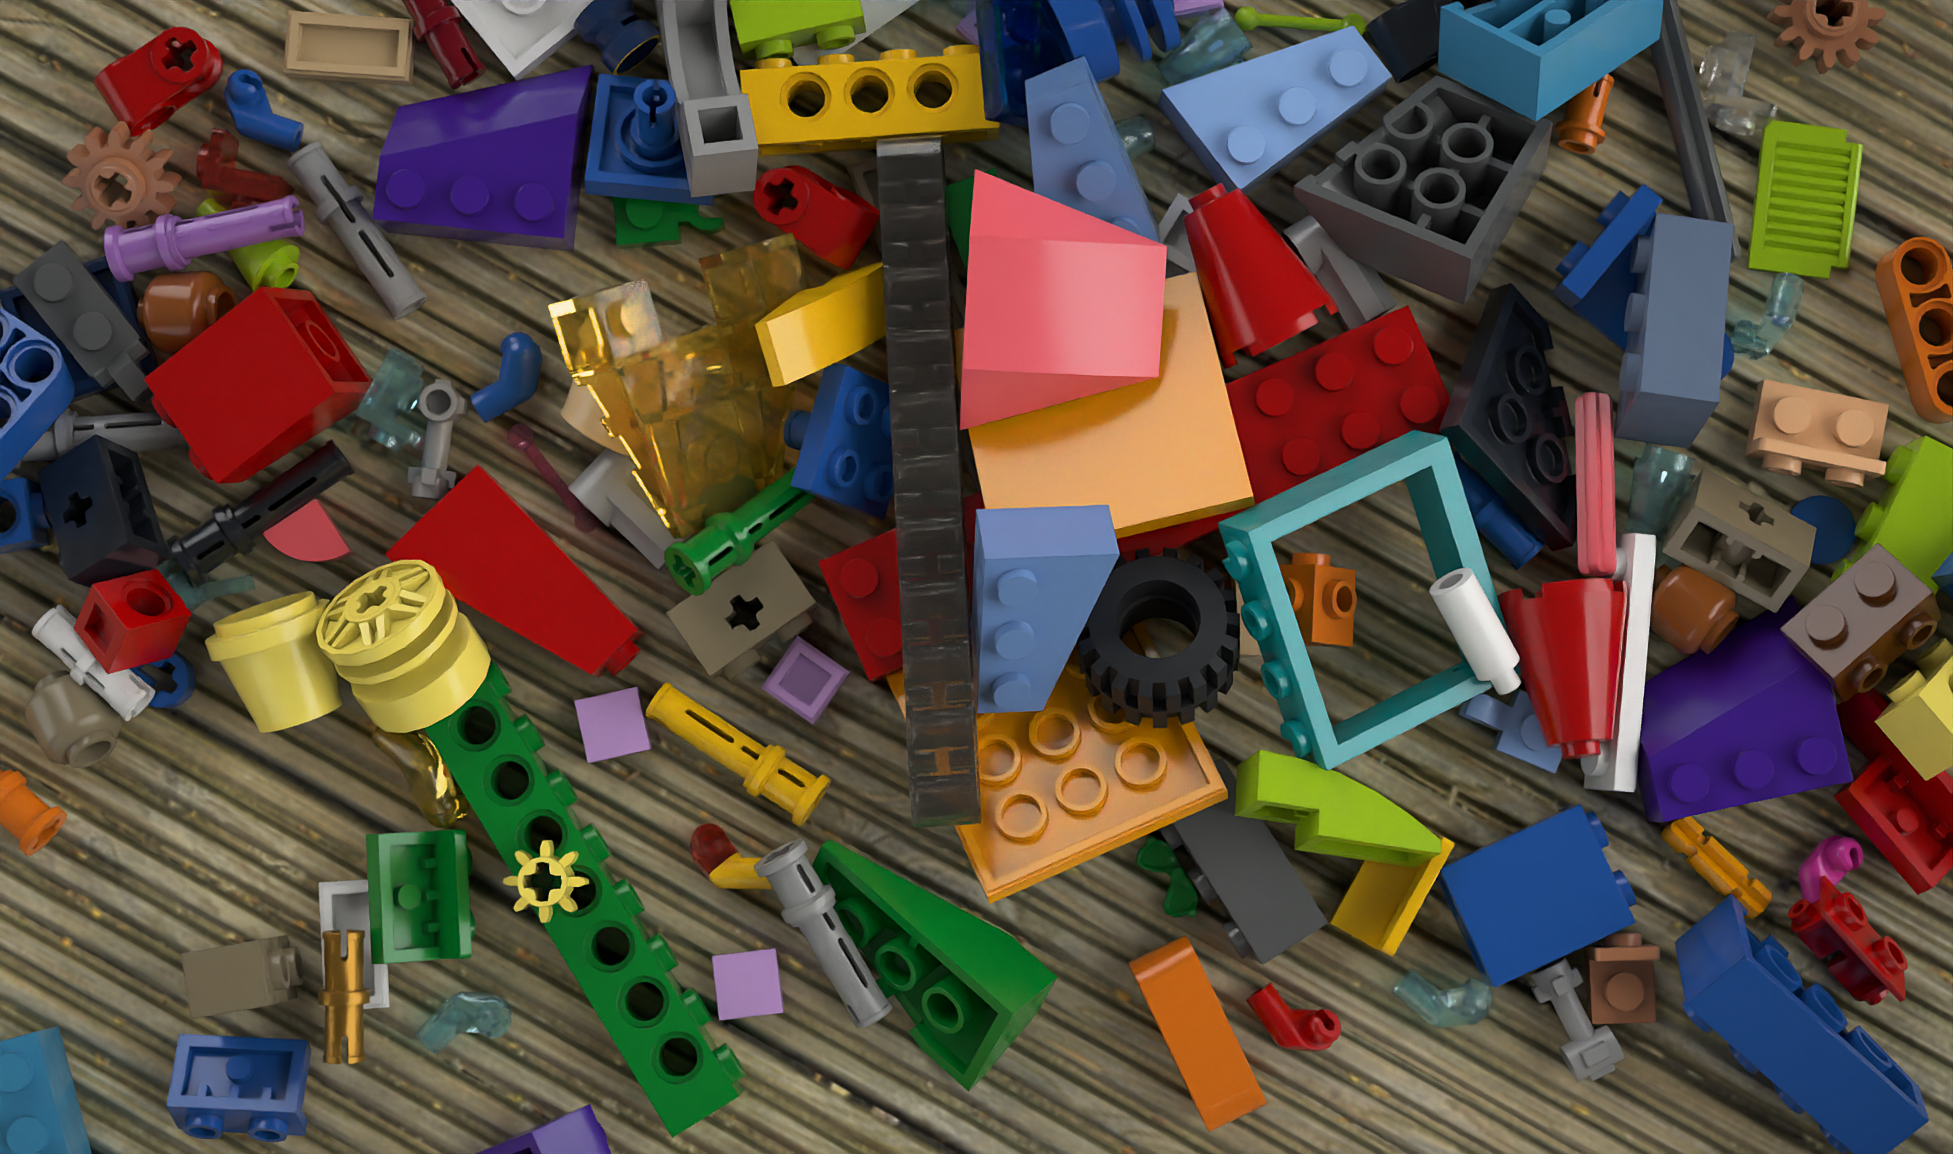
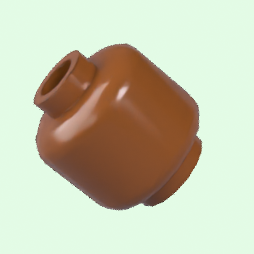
(182, 307)
(1691, 609)

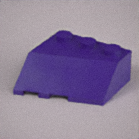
(489, 163)
(1738, 725)

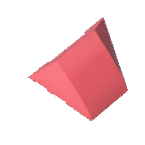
(1053, 304)

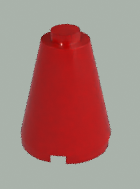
(1249, 276)
(1570, 658)

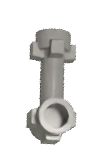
(443, 409)
(1590, 1050)

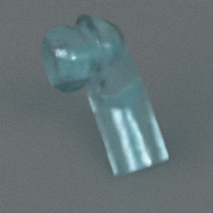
(1775, 321)
(1445, 1007)
(465, 1013)

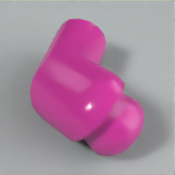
(1829, 858)

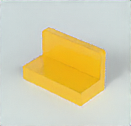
(1386, 899)

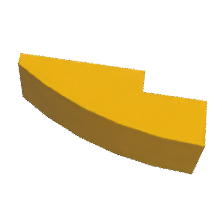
(824, 324)

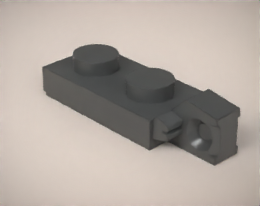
(86, 320)

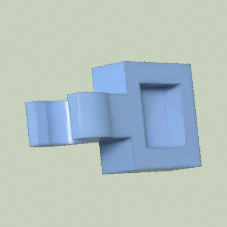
(1517, 729)

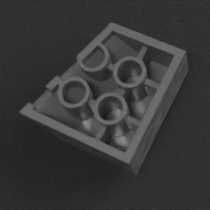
(1431, 187)

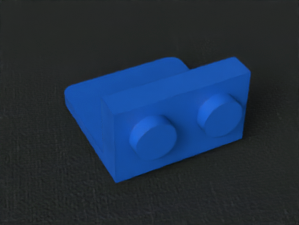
(1598, 275)

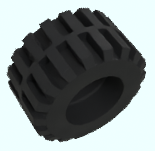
(1172, 684)

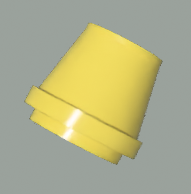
(277, 661)

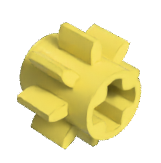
(535, 895)

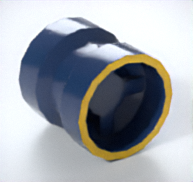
(617, 33)

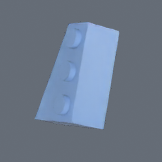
(1273, 107)

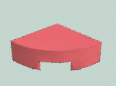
(309, 535)

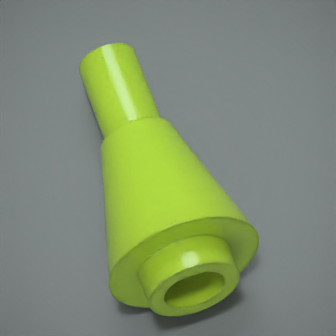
(263, 263)

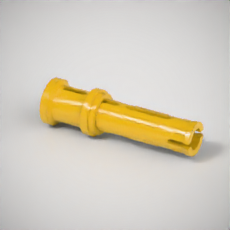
(762, 768)

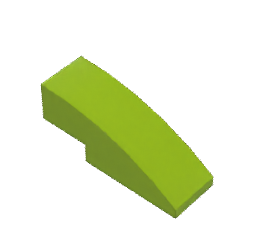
(1330, 811)

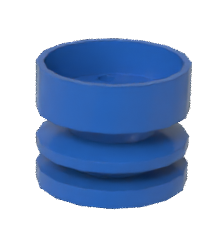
(1096, 27)

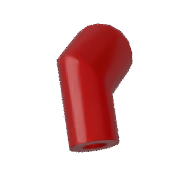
(1294, 1027)

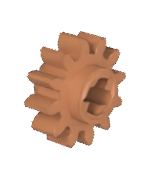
(1817, 39)
(101, 163)

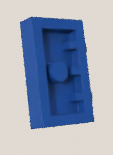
(239, 1086)

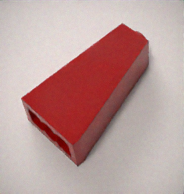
(519, 575)

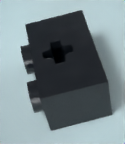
(101, 513)

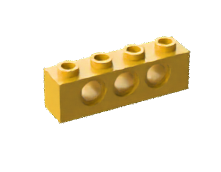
(843, 126)

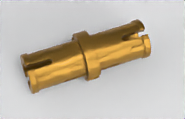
(343, 996)

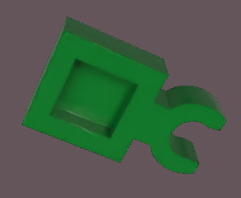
(658, 222)

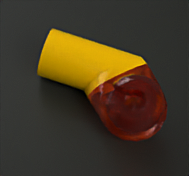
(722, 861)

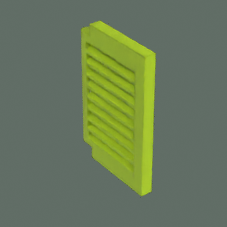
(1804, 200)

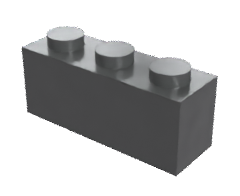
(1248, 876)

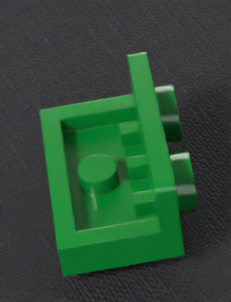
(419, 896)

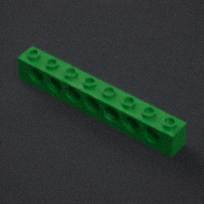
(676, 1096)

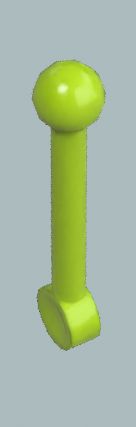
(1249, 18)

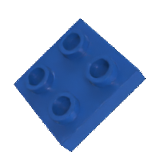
(637, 143)
(845, 442)

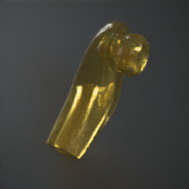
(426, 775)

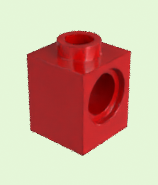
(132, 620)

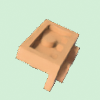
(1818, 432)

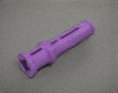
(176, 241)

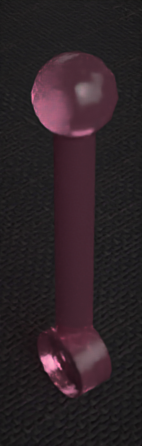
(522, 439)

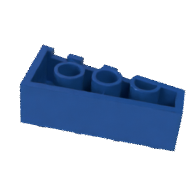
(1794, 1035)

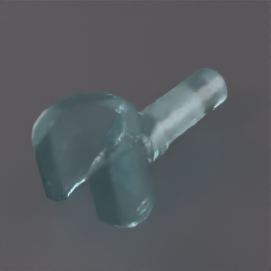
(196, 596)

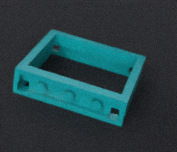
(1269, 617)

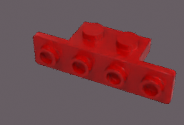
(1893, 803)

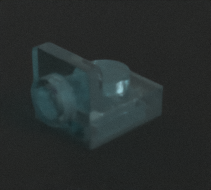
(390, 393)

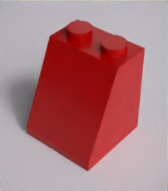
(258, 383)

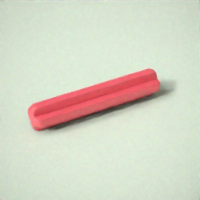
(1595, 484)

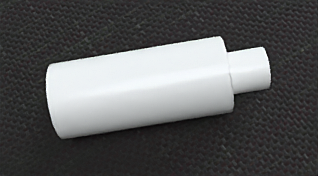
(1477, 629)

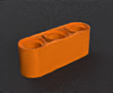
(1904, 307)
(1197, 1033)

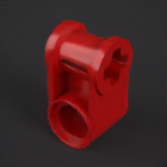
(150, 83)
(826, 218)

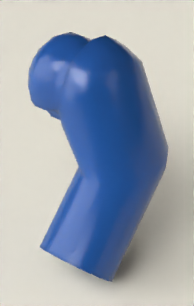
(254, 116)
(517, 377)

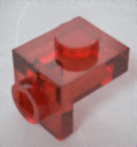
(232, 185)

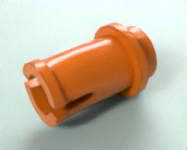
(1583, 118)

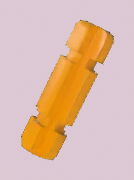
(1716, 865)

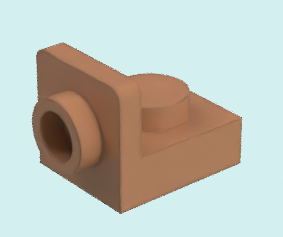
(1621, 980)

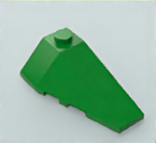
(949, 970)

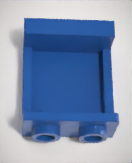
(1536, 895)

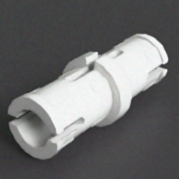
(121, 689)

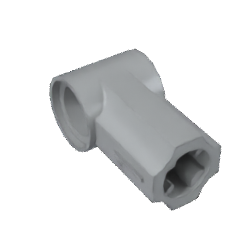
(1352, 284)
(618, 499)

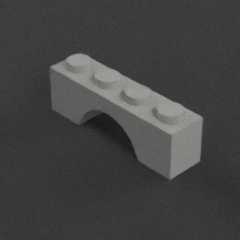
(709, 106)

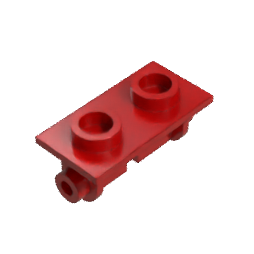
(1868, 962)

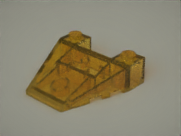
(697, 403)

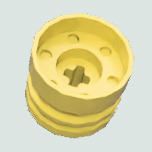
(403, 646)

